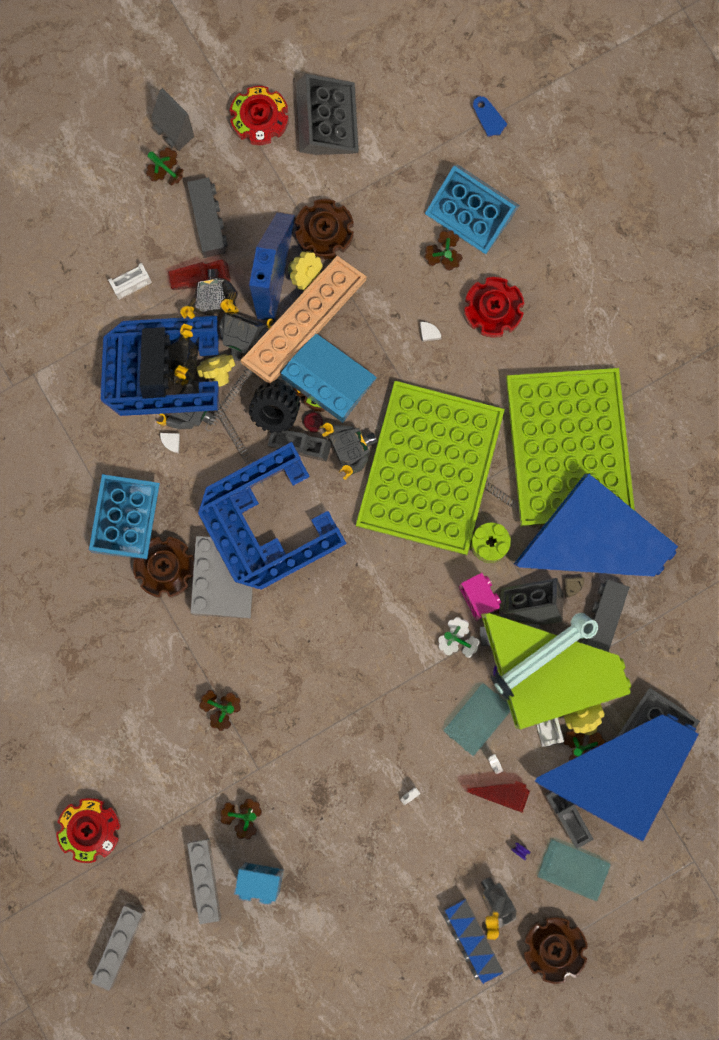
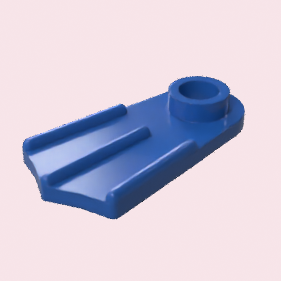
(489, 117)

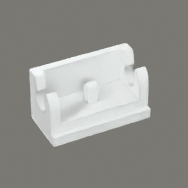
(130, 282)
(550, 732)

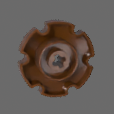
(311, 223)
(174, 579)
(569, 957)

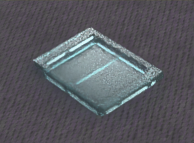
(477, 719)
(574, 870)

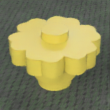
(304, 269)
(216, 368)
(585, 720)

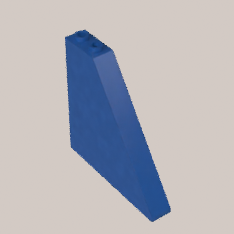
(270, 266)
(597, 535)
(627, 775)

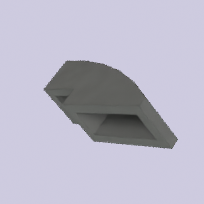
(304, 444)
(569, 819)

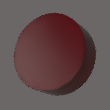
(313, 422)

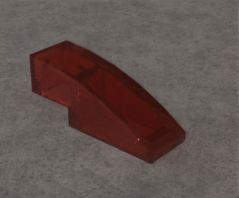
(189, 276)

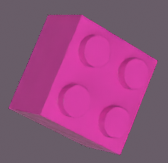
(479, 595)

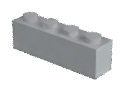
(204, 881)
(118, 947)

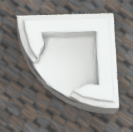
(429, 332)
(171, 441)
(495, 764)
(409, 796)

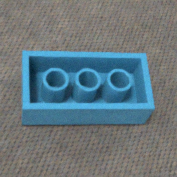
(259, 883)

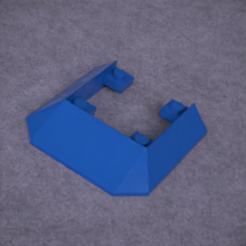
(122, 367)
(233, 538)

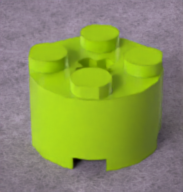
(498, 535)

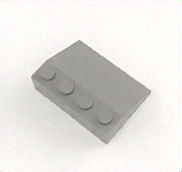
(213, 586)

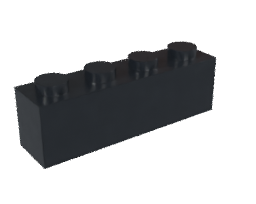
(154, 362)

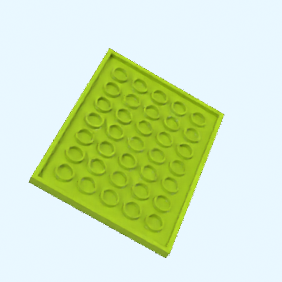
(563, 430)
(430, 468)

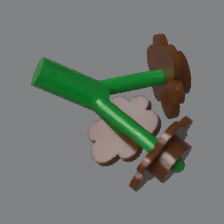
(163, 165)
(451, 258)
(228, 705)
(576, 740)
(249, 812)

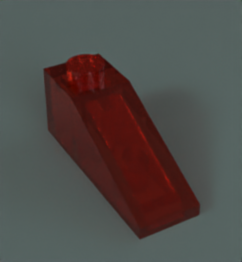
(506, 794)

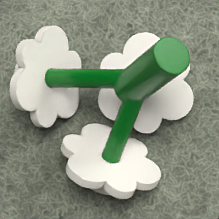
(450, 640)

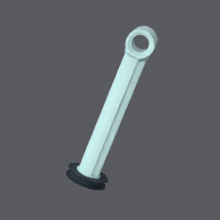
(580, 627)

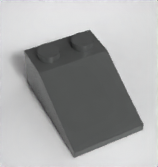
(171, 121)
(533, 602)

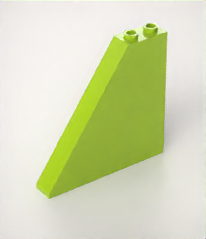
(565, 684)

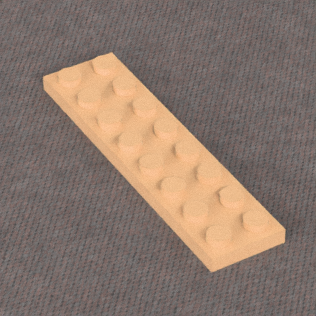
(303, 319)

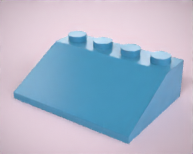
(471, 209)
(328, 377)
(124, 517)

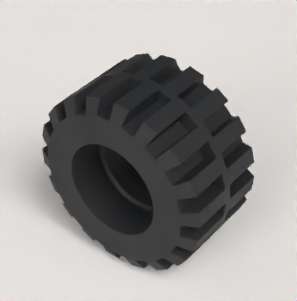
(279, 396)

